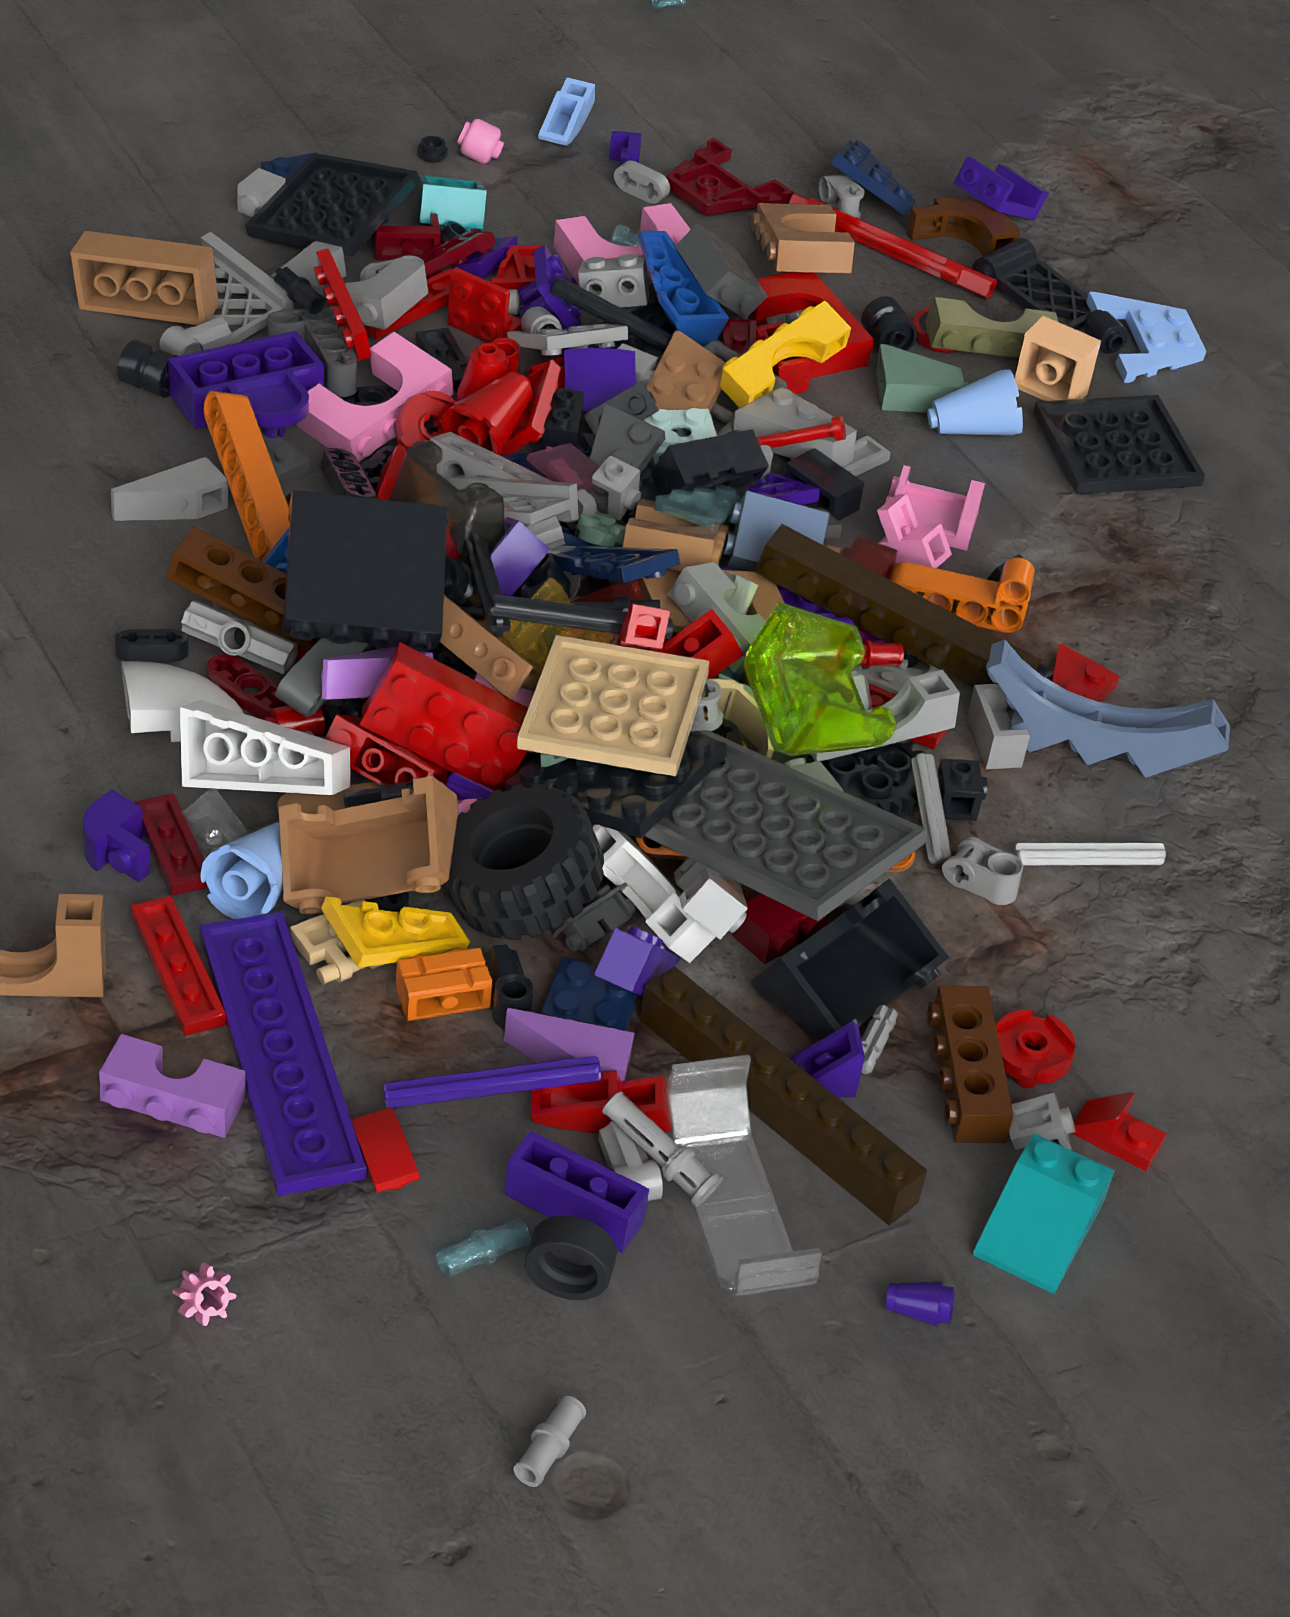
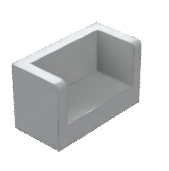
(991, 729)

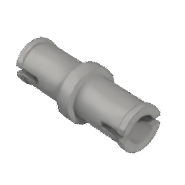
(549, 1441)

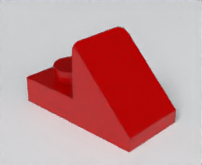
(1110, 1127)

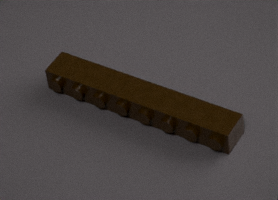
(880, 606)
(787, 1097)

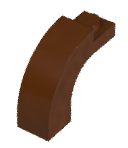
(962, 220)

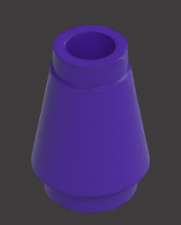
(922, 1301)

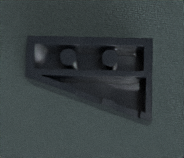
(711, 462)

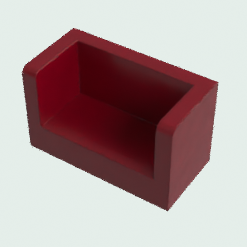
(401, 241)

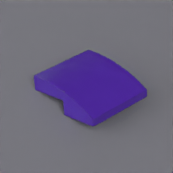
(599, 373)

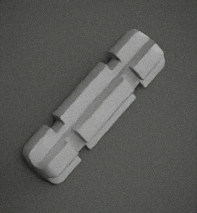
(877, 1035)

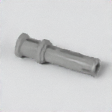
(676, 1161)

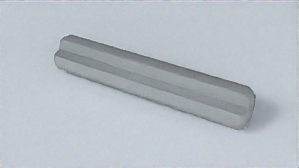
(931, 808)

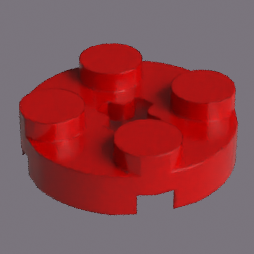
(417, 411)
(1032, 1066)

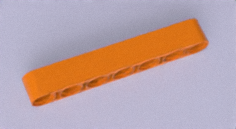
(247, 469)

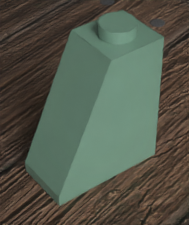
(913, 381)

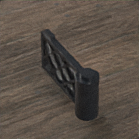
(1015, 263)

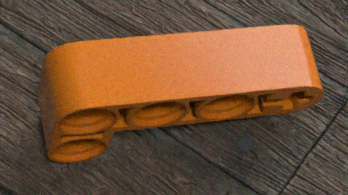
(978, 600)

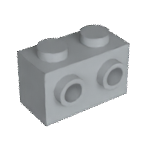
(617, 280)

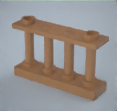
(485, 652)

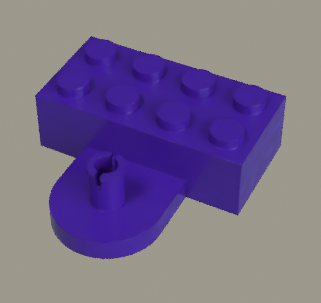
(268, 370)

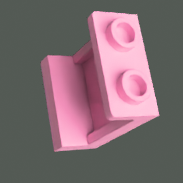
(932, 506)

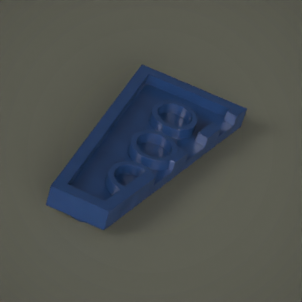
(617, 563)

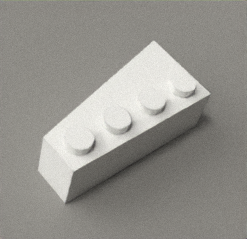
(252, 754)

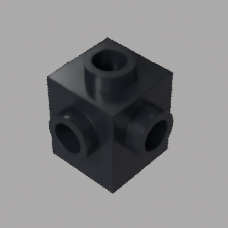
(961, 788)

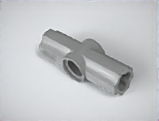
(219, 629)

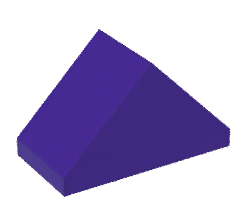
(835, 1061)

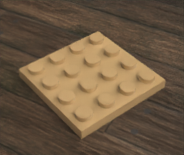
(614, 705)

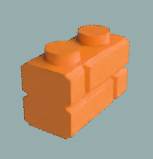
(443, 984)

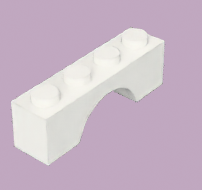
(651, 893)

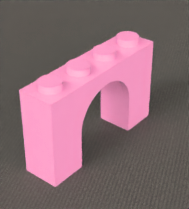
(578, 241)
(369, 427)

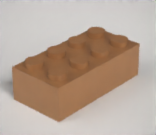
(145, 278)

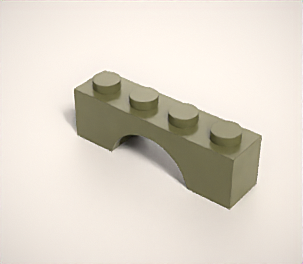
(958, 327)

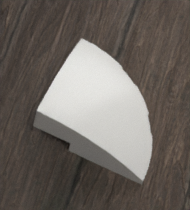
(159, 690)

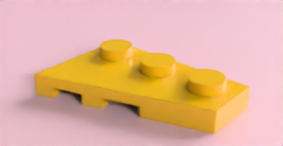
(390, 936)

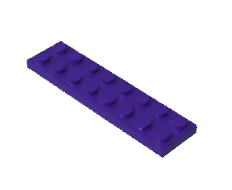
(283, 1054)

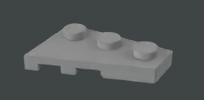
(553, 340)

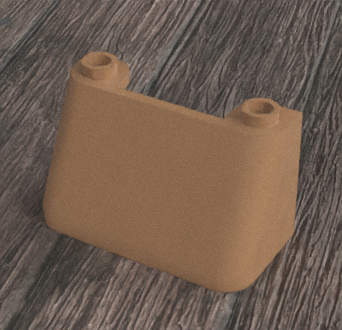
(368, 847)

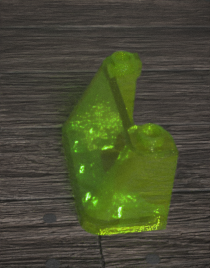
(806, 686)

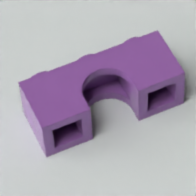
(203, 1101)

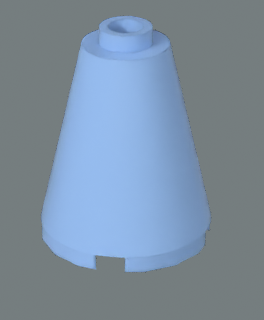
(979, 408)
(245, 874)

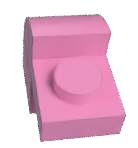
(914, 542)

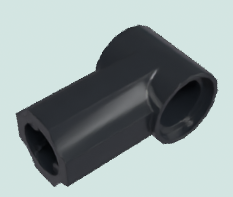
(509, 983)

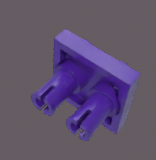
(538, 293)

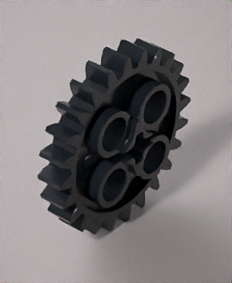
(878, 776)

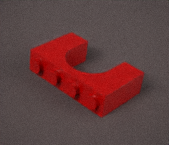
(805, 289)

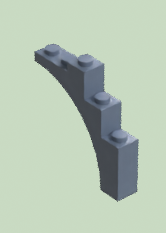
(1097, 730)

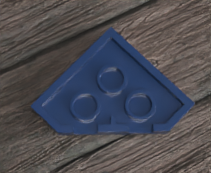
(866, 170)

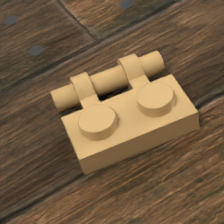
(319, 942)

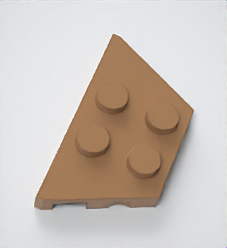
(686, 376)

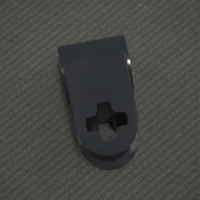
(544, 570)

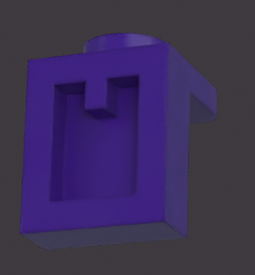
(625, 146)

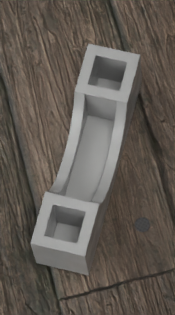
(920, 708)

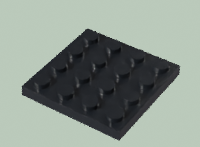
(332, 203)
(1118, 444)
(623, 796)

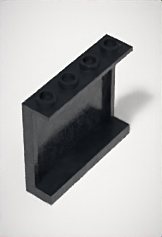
(365, 570)

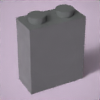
(721, 271)

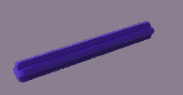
(492, 1082)

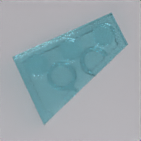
(701, 506)

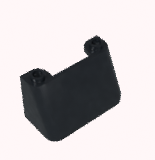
(853, 964)

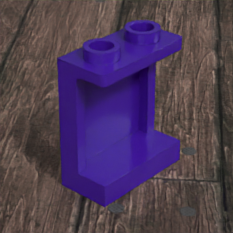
(1002, 189)

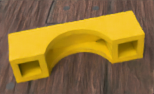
(814, 335)

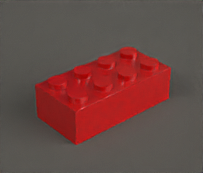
(446, 718)

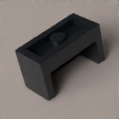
(834, 481)

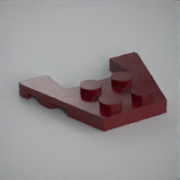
(717, 191)

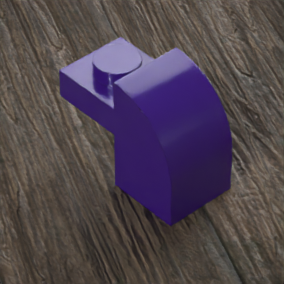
(114, 836)

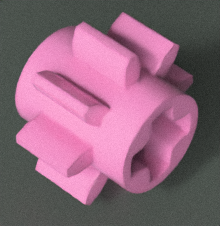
(192, 1297)

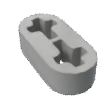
(641, 184)

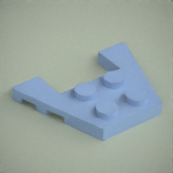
(1160, 331)

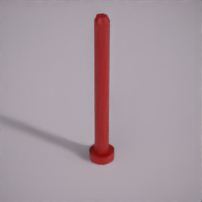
(834, 429)

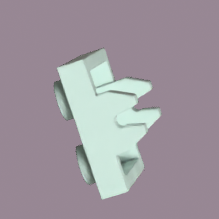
(693, 420)

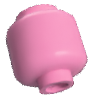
(480, 141)

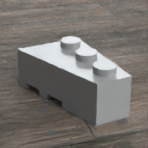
(786, 412)

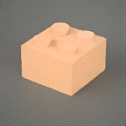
(1056, 361)

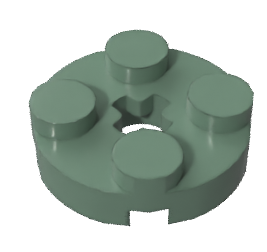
(600, 530)

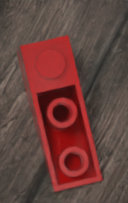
(375, 755)

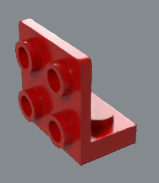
(480, 307)

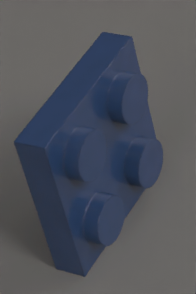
(588, 998)

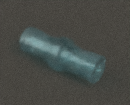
(483, 1247)

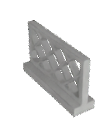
(246, 279)
(530, 499)

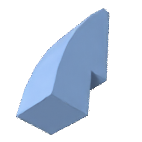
(568, 112)

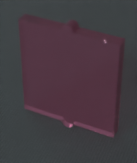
(565, 465)

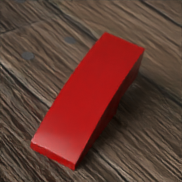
(581, 1105)

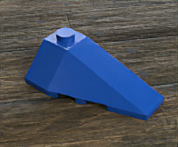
(679, 291)

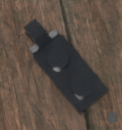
(444, 348)

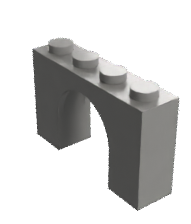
(376, 299)

